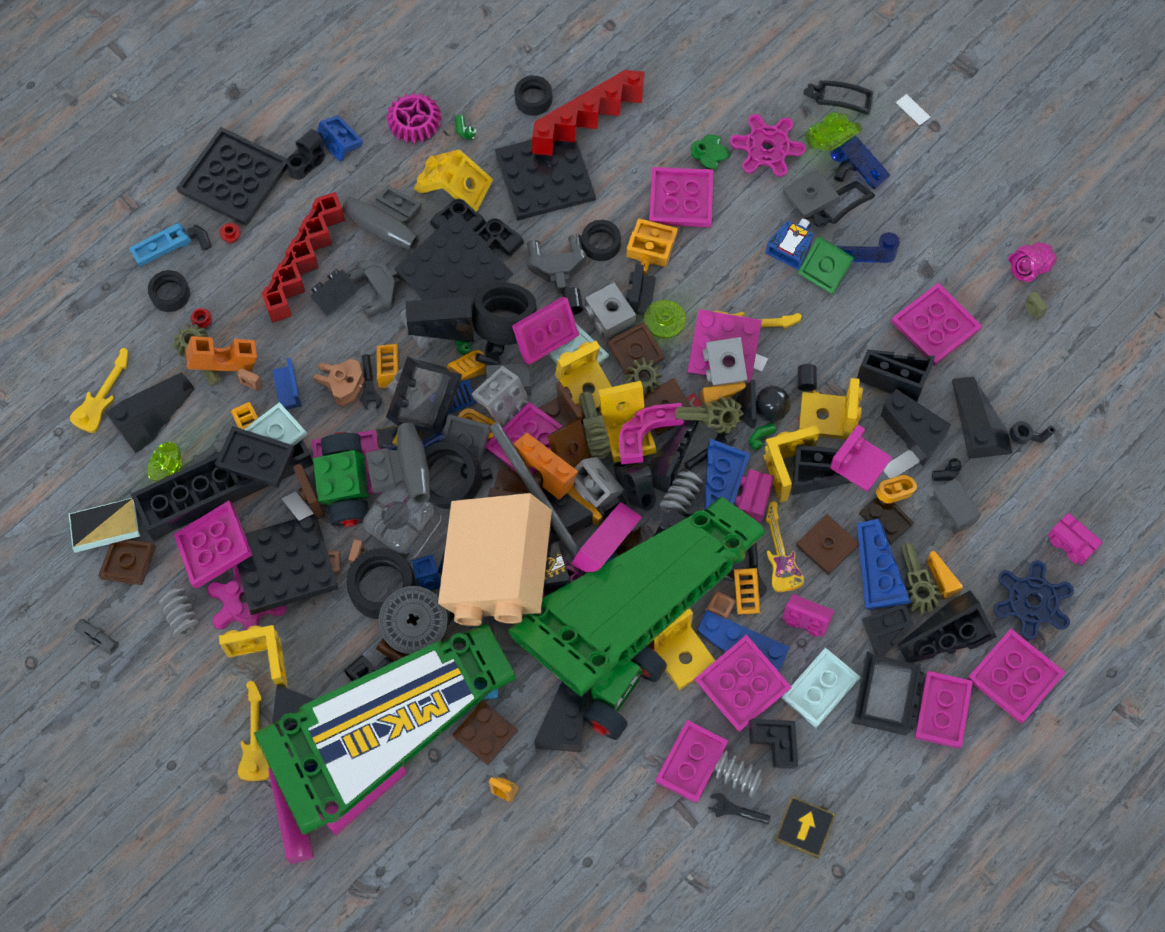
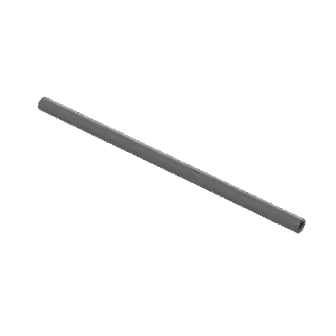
(534, 488)

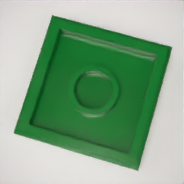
(826, 265)

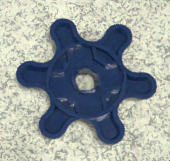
(1033, 585)

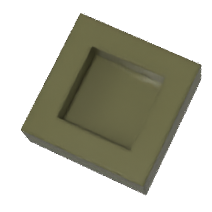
(1035, 305)

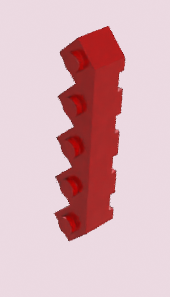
(586, 110)
(301, 256)

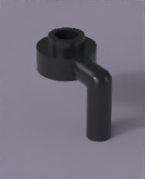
(493, 353)
(1022, 432)

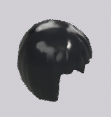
(772, 403)

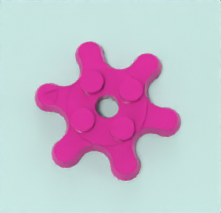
(764, 134)
(233, 608)

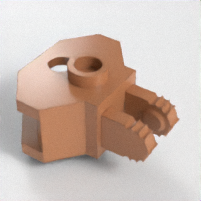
(343, 380)

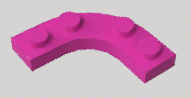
(643, 422)

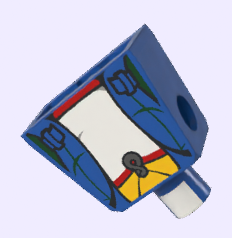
(791, 243)

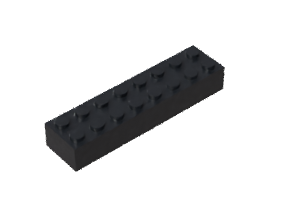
(198, 491)

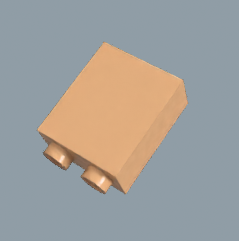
(495, 558)

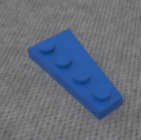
(723, 472)
(880, 572)
(726, 634)

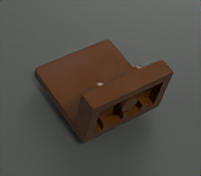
(562, 408)
(507, 483)

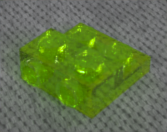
(831, 132)

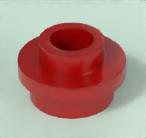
(230, 237)
(201, 313)

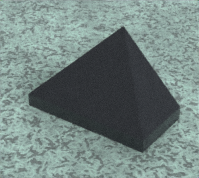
(747, 400)

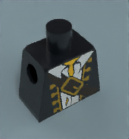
(556, 571)

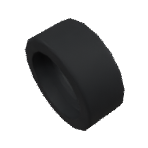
(533, 82)
(601, 226)
(165, 277)

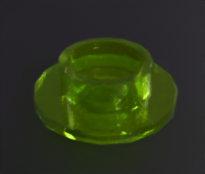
(661, 326)
(164, 461)

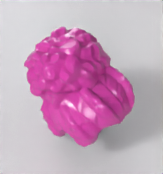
(1031, 261)

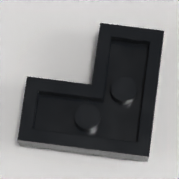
(780, 735)

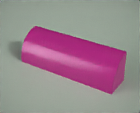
(606, 539)
(338, 826)
(296, 845)

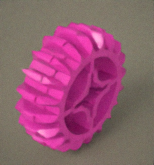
(418, 123)

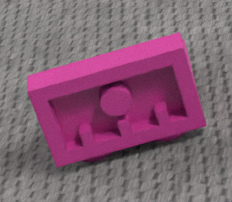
(860, 460)
(807, 615)

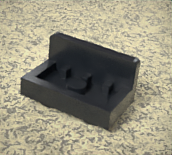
(642, 290)
(334, 291)

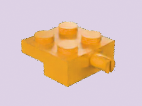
(651, 243)

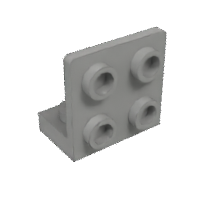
(502, 395)

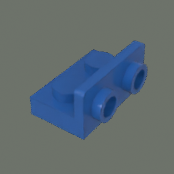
(338, 137)

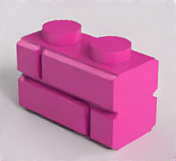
(755, 494)
(1074, 539)

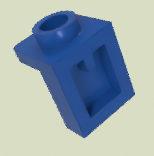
(426, 572)

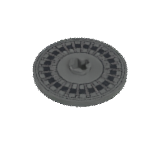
(396, 612)

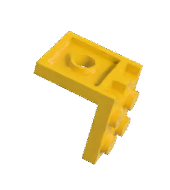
(450, 172)
(582, 369)
(841, 411)
(617, 414)
(784, 447)
(256, 640)
(678, 640)

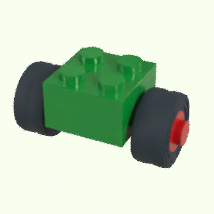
(342, 478)
(612, 693)

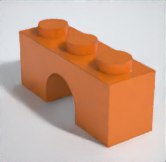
(204, 356)
(557, 473)

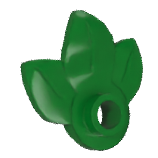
(709, 151)

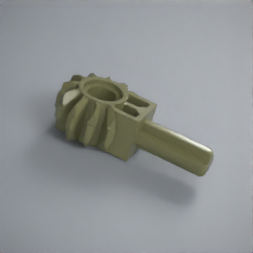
(181, 345)
(651, 372)
(712, 414)
(594, 428)
(919, 581)

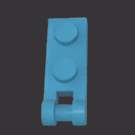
(160, 244)

